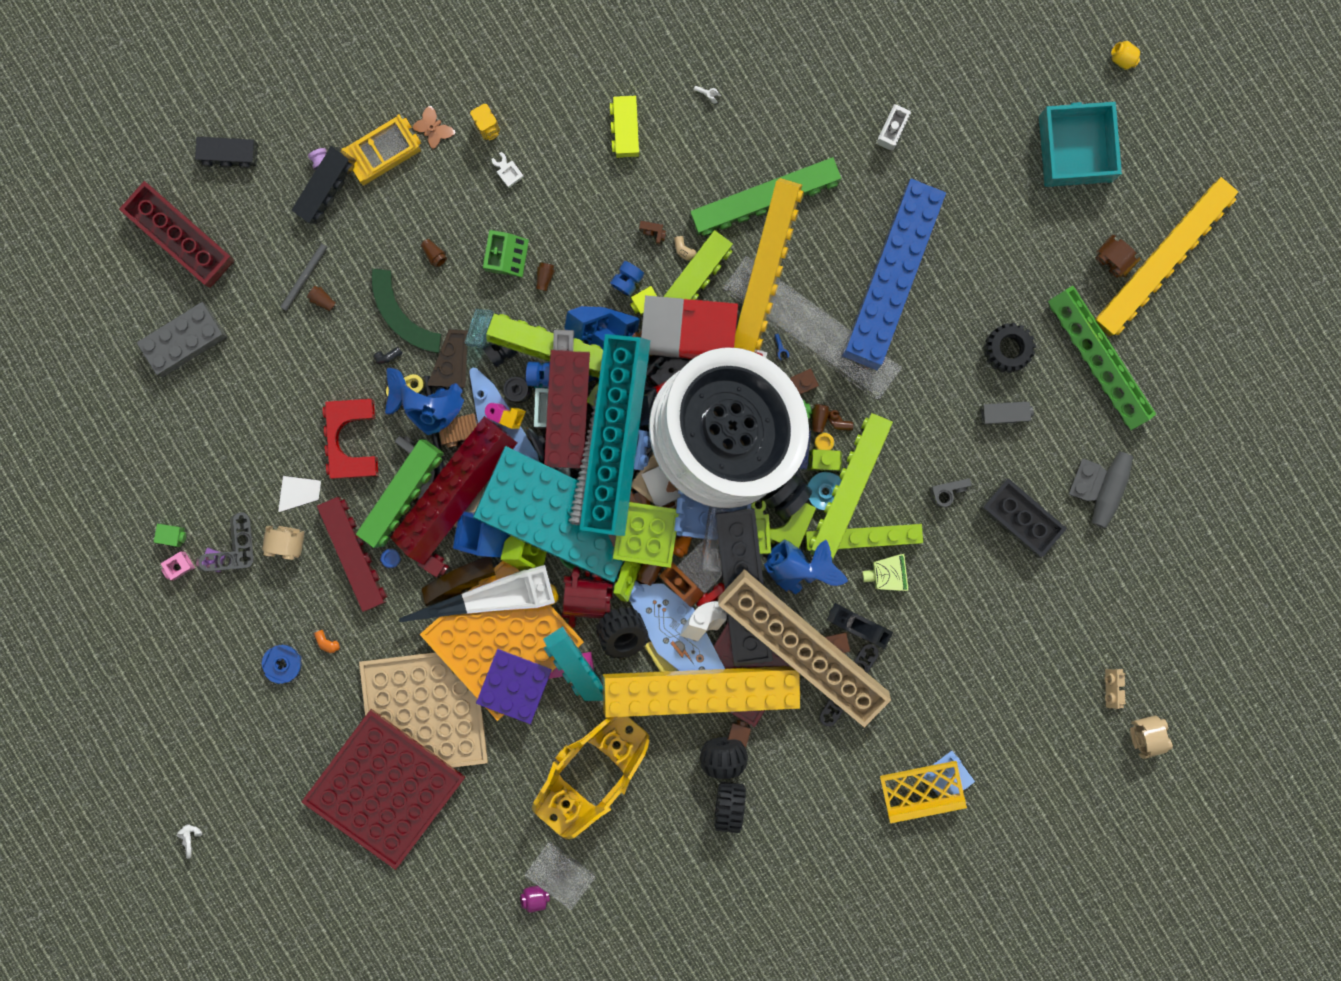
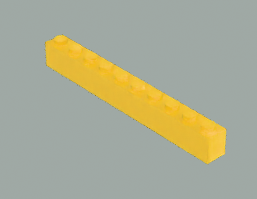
(1164, 258)
(768, 265)

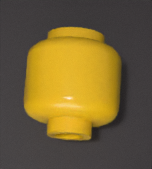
(1125, 55)

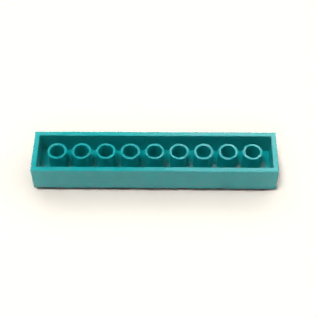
(615, 434)

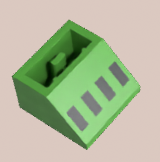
(505, 254)

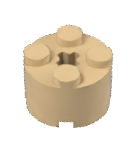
(283, 541)
(1150, 736)

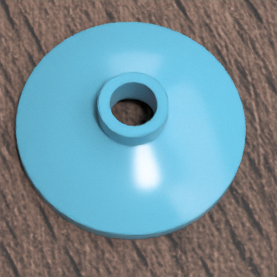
(817, 483)

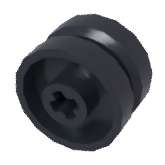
(788, 497)

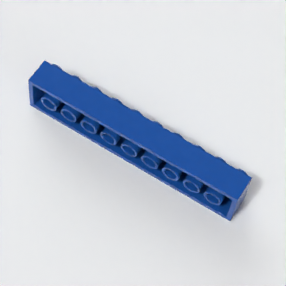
(893, 274)

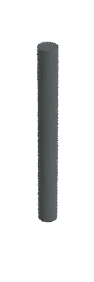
(303, 277)

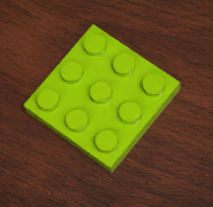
(648, 535)

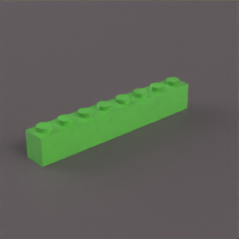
(758, 199)

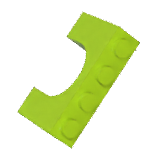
(795, 527)

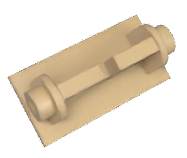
(1114, 697)

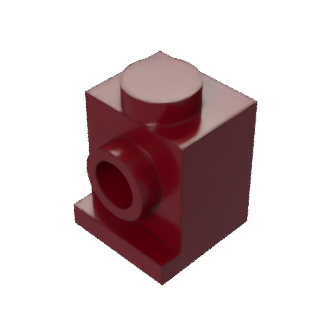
(435, 565)

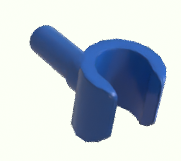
(780, 347)

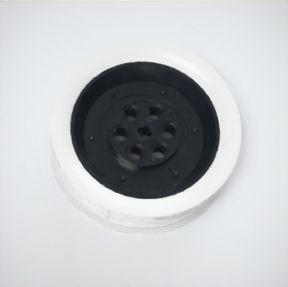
(761, 398)

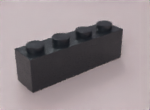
(323, 185)

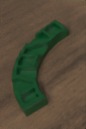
(396, 318)

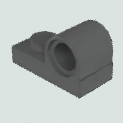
(958, 486)

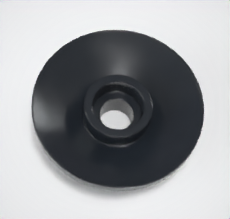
(538, 442)

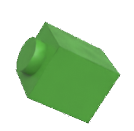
(169, 535)

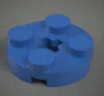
(287, 673)

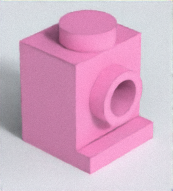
(169, 566)

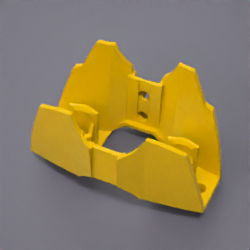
(580, 812)

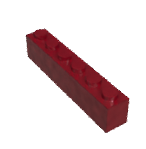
(352, 554)

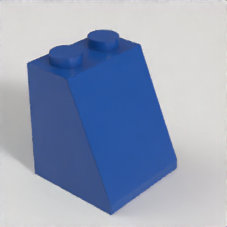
(478, 538)

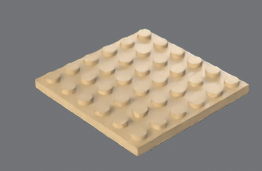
(428, 705)

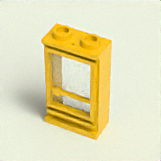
(383, 149)

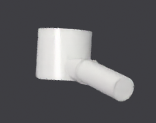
(710, 93)

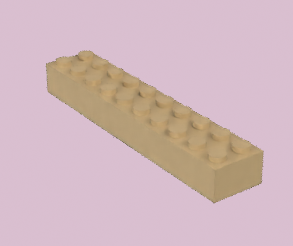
(804, 648)

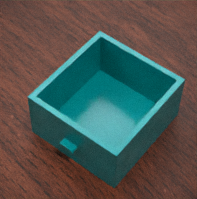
(1080, 144)

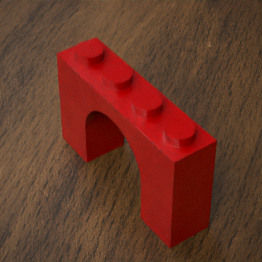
(337, 416)

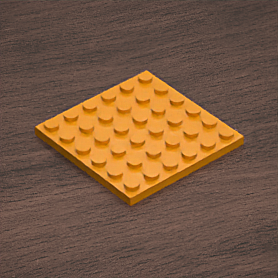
(471, 639)

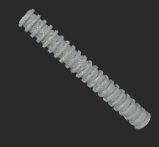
(578, 503)

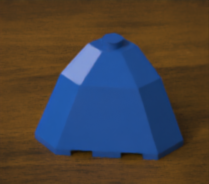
(593, 323)

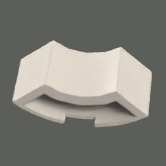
(704, 618)

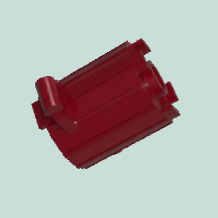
(585, 598)

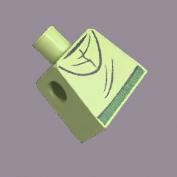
(888, 573)

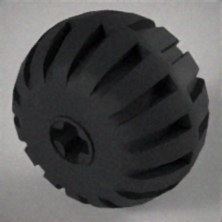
(723, 758)

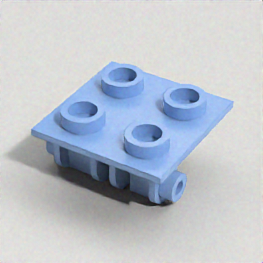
(965, 777)

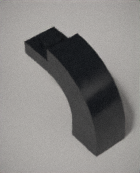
(859, 626)

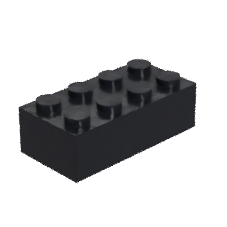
(1023, 518)

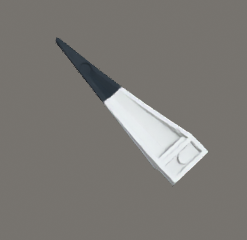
(517, 591)

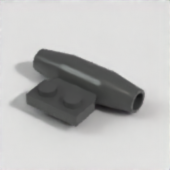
(1104, 486)

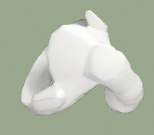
(184, 834)

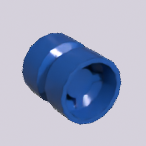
(629, 272)
(534, 374)

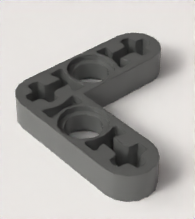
(234, 562)

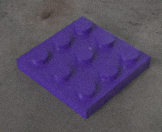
(513, 686)

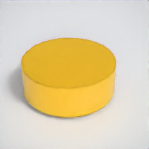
(824, 442)

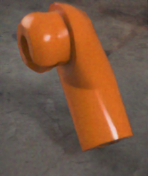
(325, 644)

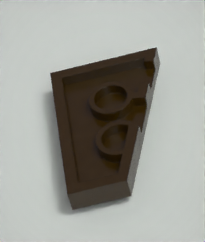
(451, 362)

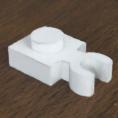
(509, 172)

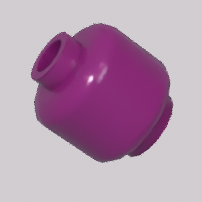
(534, 899)

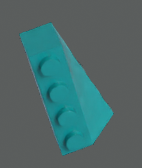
(574, 665)

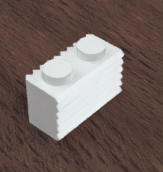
(893, 127)

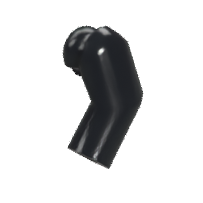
(388, 357)

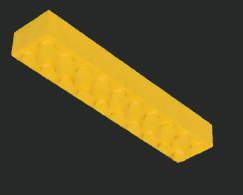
(700, 691)

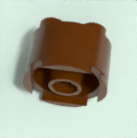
(1117, 256)

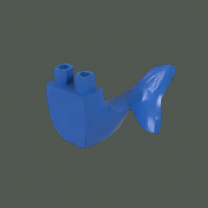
(427, 413)
(790, 566)

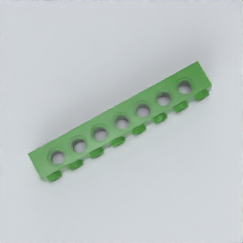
(1111, 361)

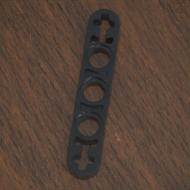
(826, 710)

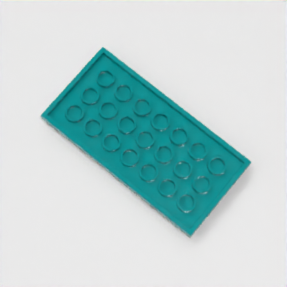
(536, 508)

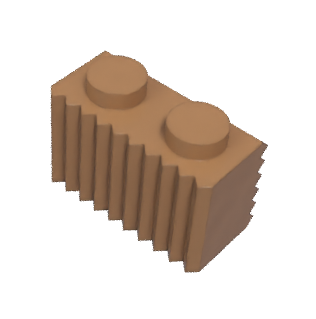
(458, 430)

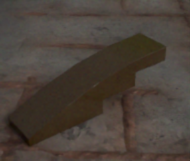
(458, 580)

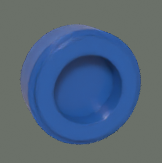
(390, 558)

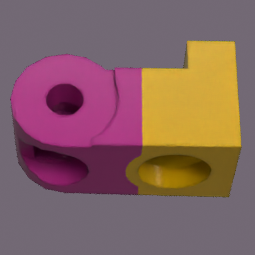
(501, 415)

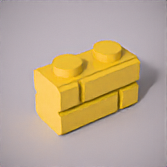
(485, 122)

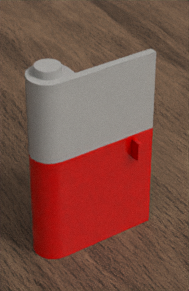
(688, 326)

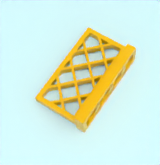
(929, 806)

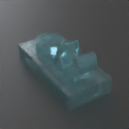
(478, 328)

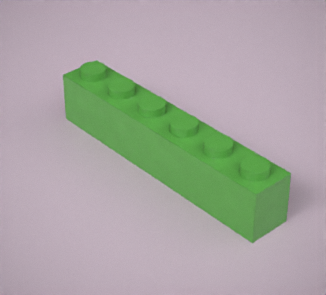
(400, 494)

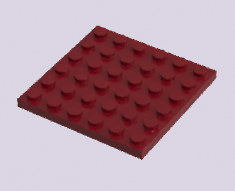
(383, 789)

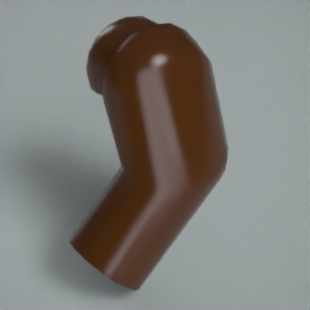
(837, 422)

